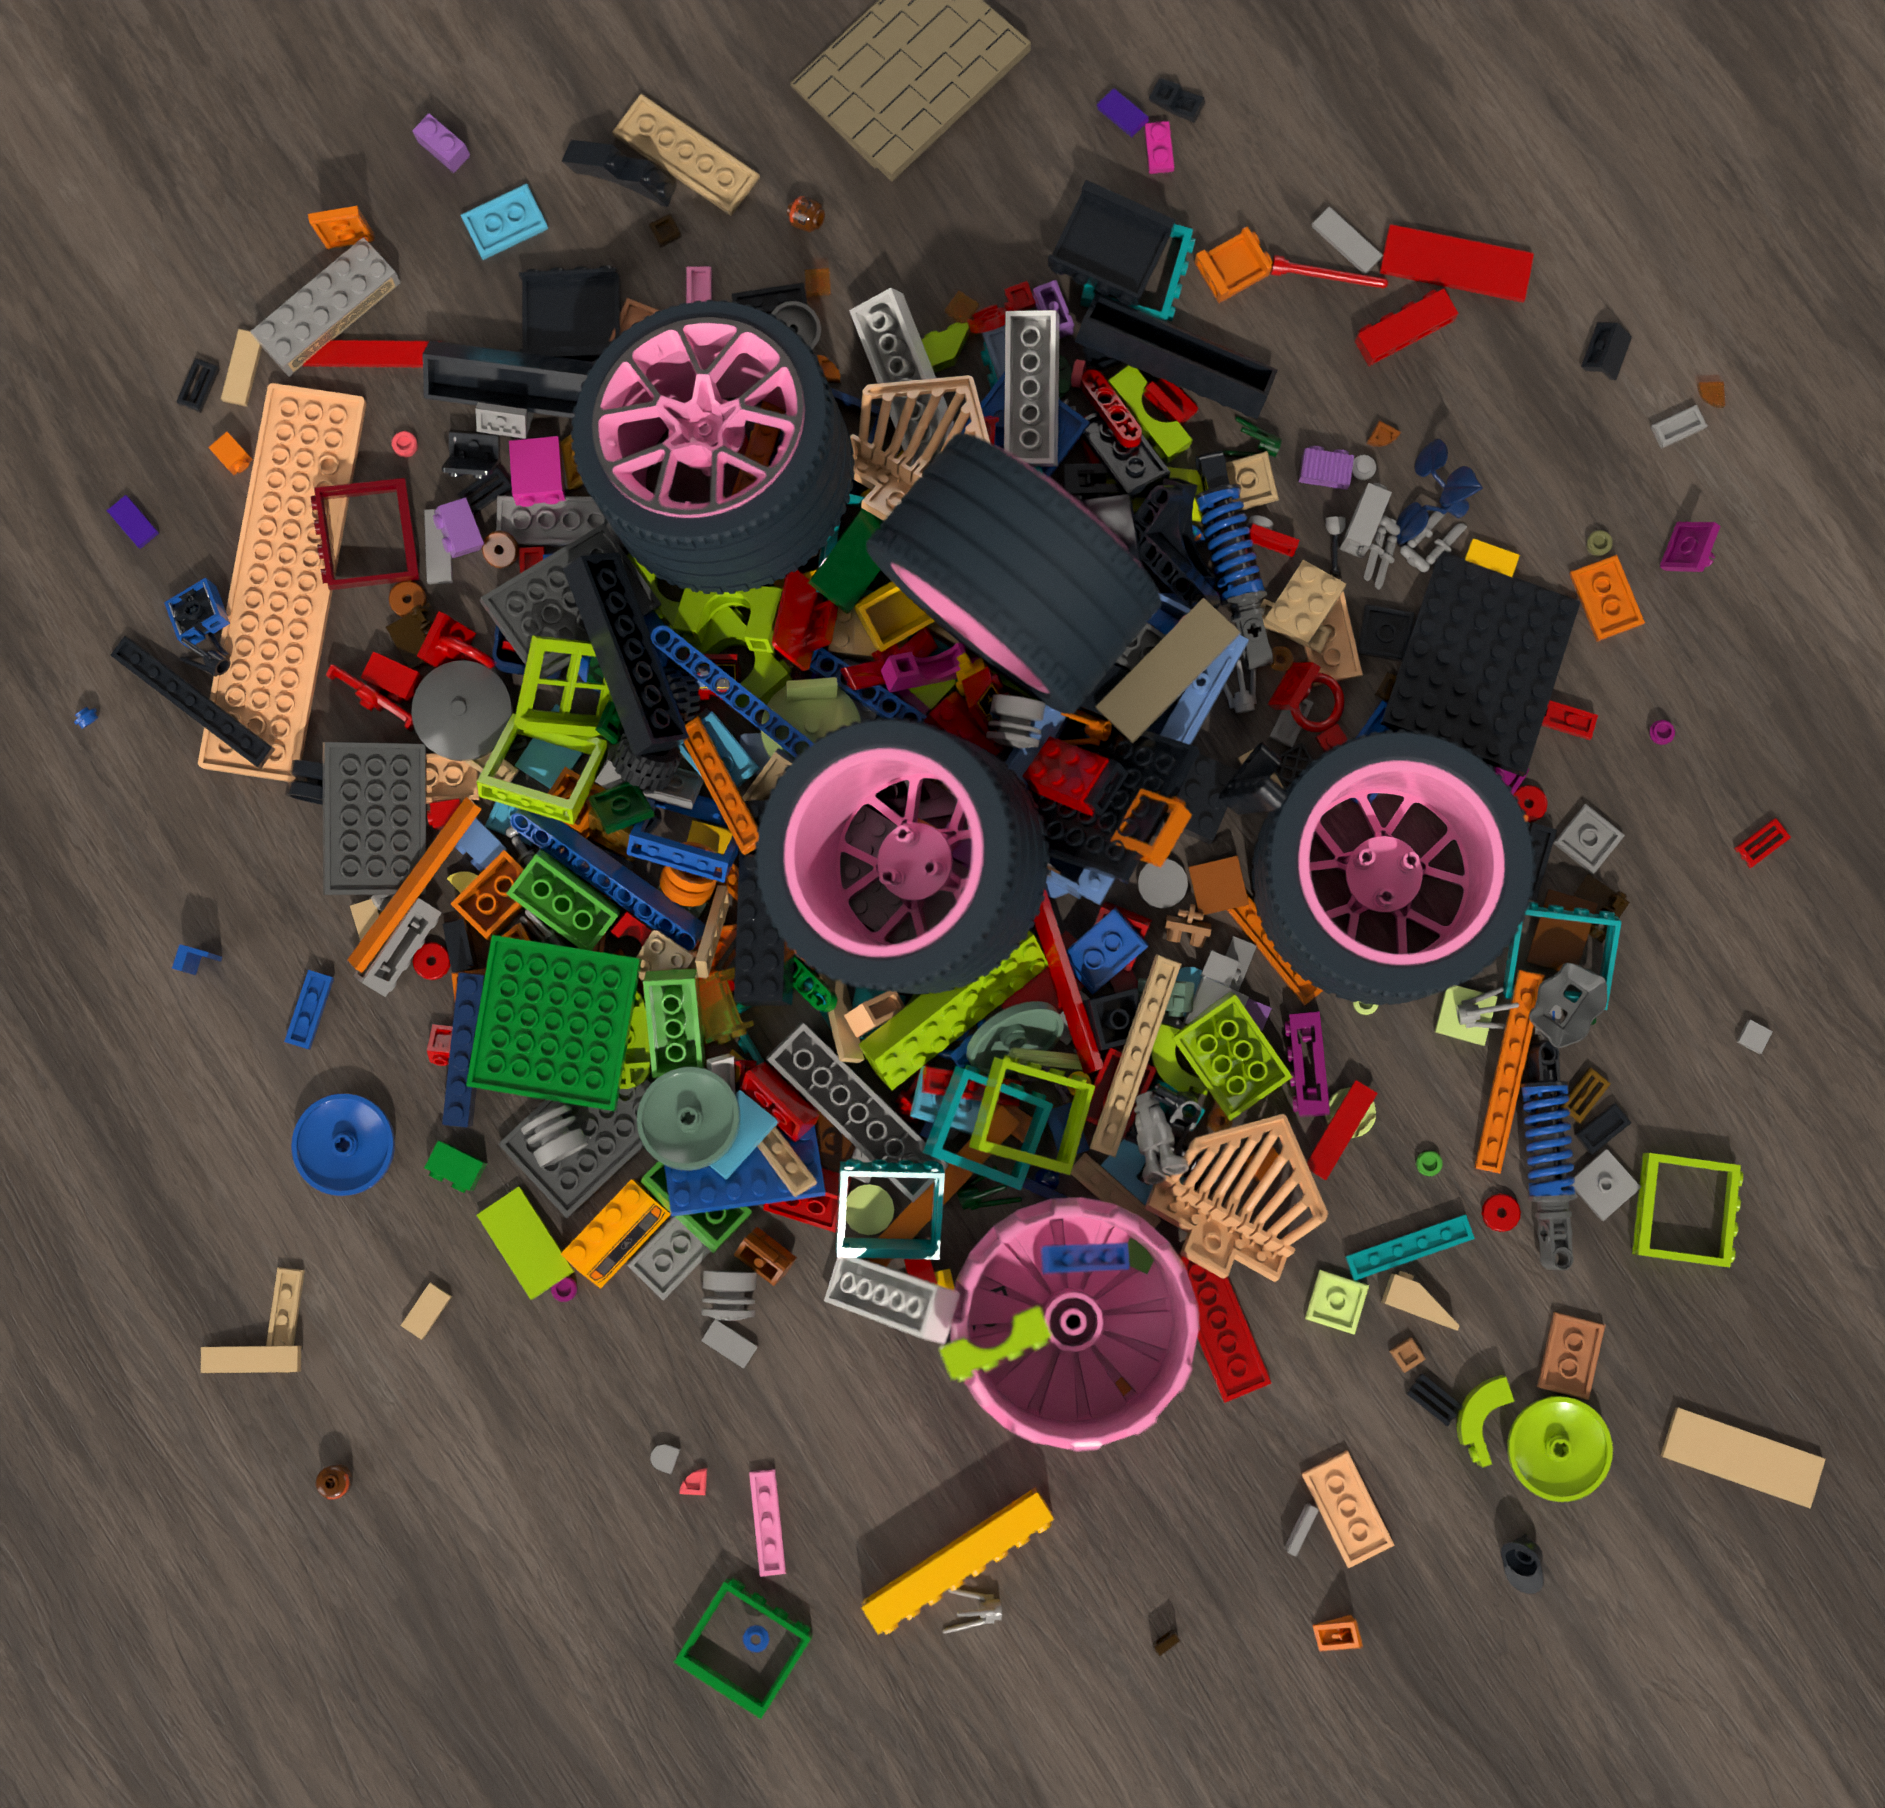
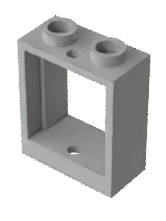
(1365, 519)

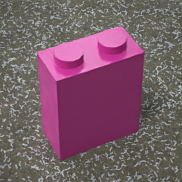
(537, 471)

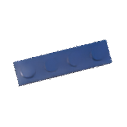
(1085, 1257)

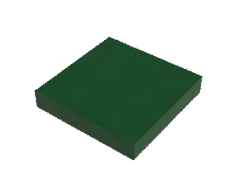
(620, 807)

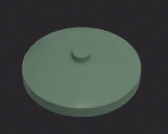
(1024, 1026)
(688, 1118)

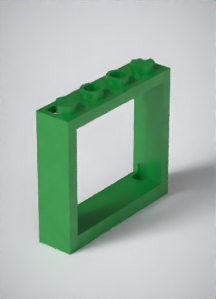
(721, 1683)

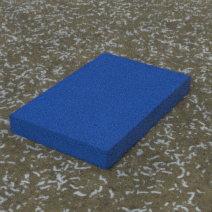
(1105, 950)

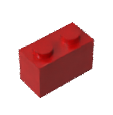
(391, 677)

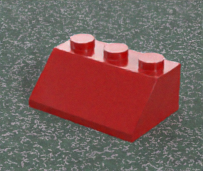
(958, 720)
(780, 1100)
(814, 1211)

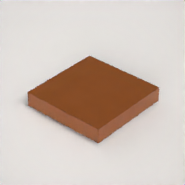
(1219, 885)

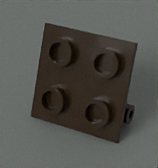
(411, 632)
(1607, 900)

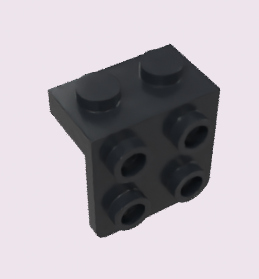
(472, 454)

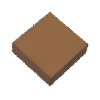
(1407, 1355)

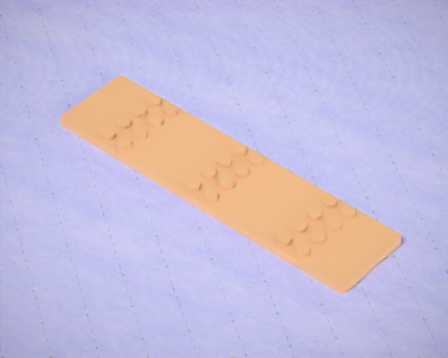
(276, 584)

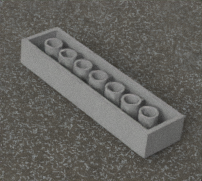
(850, 1104)

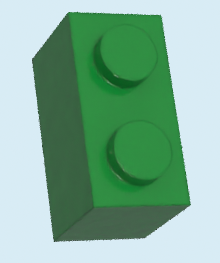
(455, 1166)

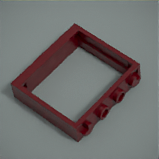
(362, 489)

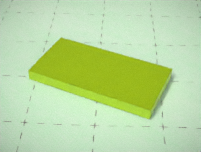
(525, 1243)

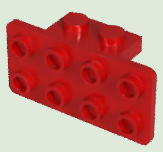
(802, 621)

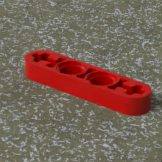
(1115, 406)

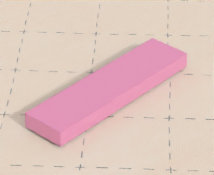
(767, 1522)

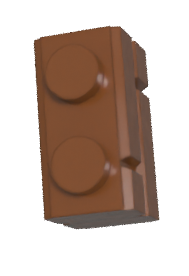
(765, 1256)

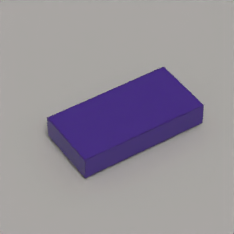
(1122, 112)
(132, 521)

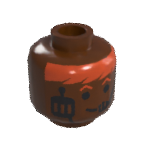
(806, 214)
(342, 1479)

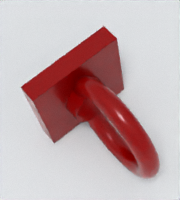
(451, 642)
(1295, 689)

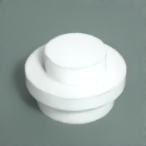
(1363, 467)

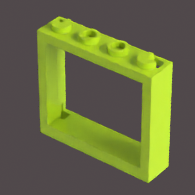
(534, 800)
(1074, 1123)
(1646, 1206)

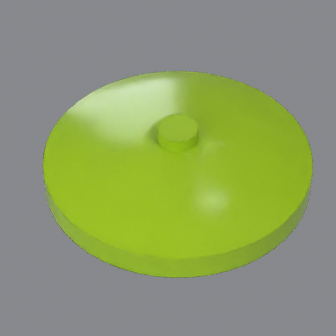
(1560, 1448)

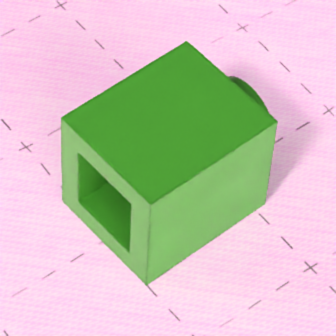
(1139, 1256)

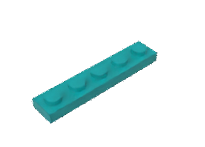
(1409, 1247)

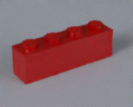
(1406, 326)

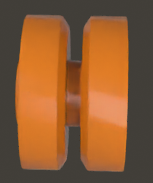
(686, 887)

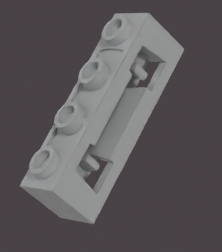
(399, 948)

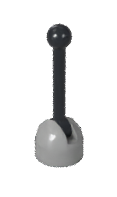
(1335, 526)

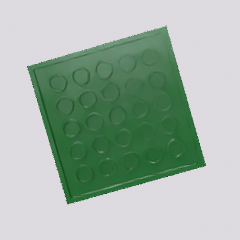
(554, 1022)

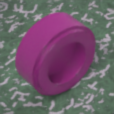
(565, 1289)

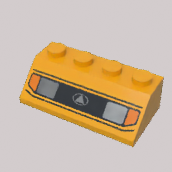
(616, 1233)

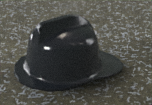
(1523, 1564)

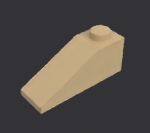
(1413, 1298)

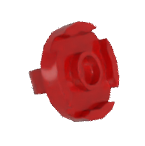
(989, 318)

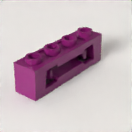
(1304, 1023)

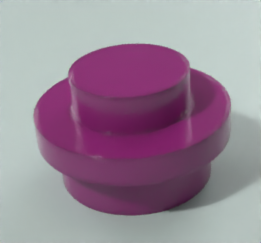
(1662, 732)

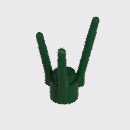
(1267, 442)
(971, 1197)

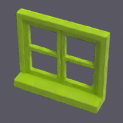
(562, 721)

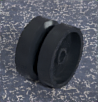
(312, 788)

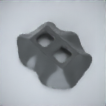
(1579, 1014)

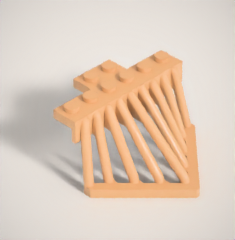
(894, 477)
(1216, 1232)

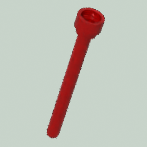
(1282, 266)

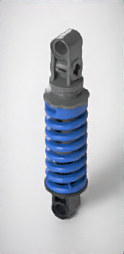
(1231, 556)
(1552, 1183)

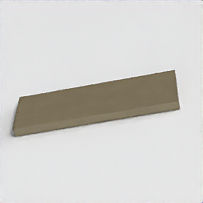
(1168, 670)

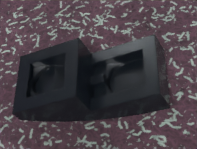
(1177, 101)

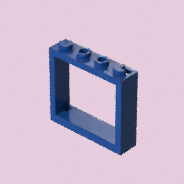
(681, 855)

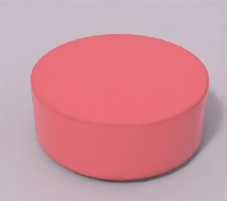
(404, 444)

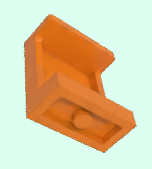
(1234, 265)

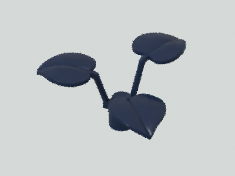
(1460, 485)

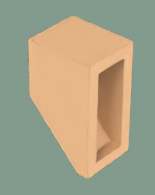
(874, 1012)

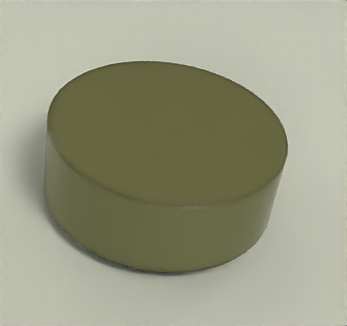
(1599, 543)

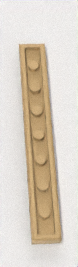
(1135, 1055)

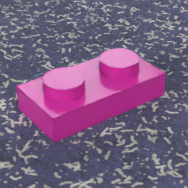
(1159, 147)

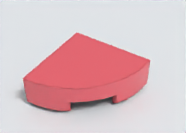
(695, 1483)

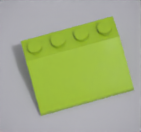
(1231, 1055)

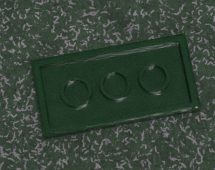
(848, 566)

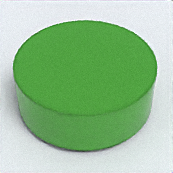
(1429, 1163)

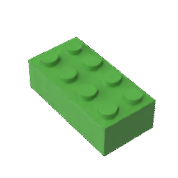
(674, 1020)
(709, 1227)

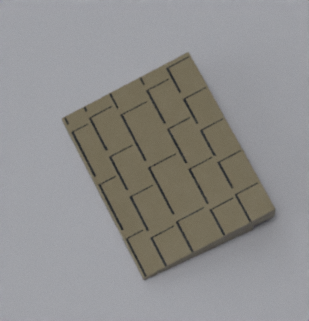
(909, 75)

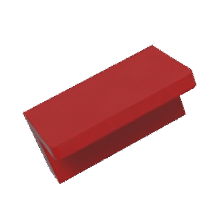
(1170, 401)

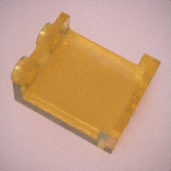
(719, 1010)

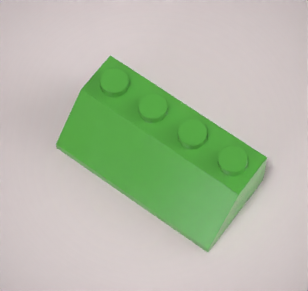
(564, 901)

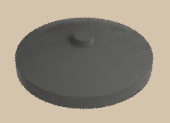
(461, 710)

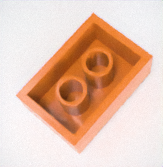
(485, 899)

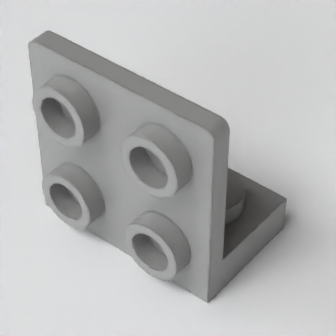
(503, 420)

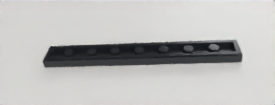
(192, 702)

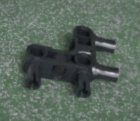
(1180, 1122)

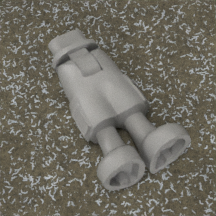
(1155, 1137)

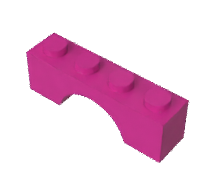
(908, 671)

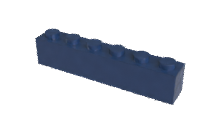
(459, 1098)

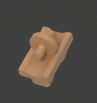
(1198, 929)

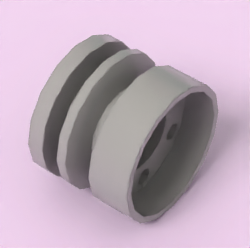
(1015, 721)
(554, 1136)
(729, 1294)

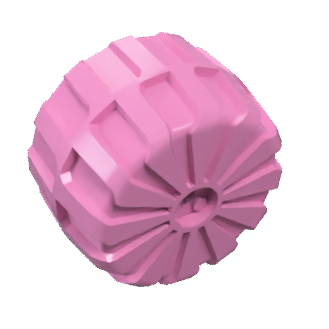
(1127, 1326)

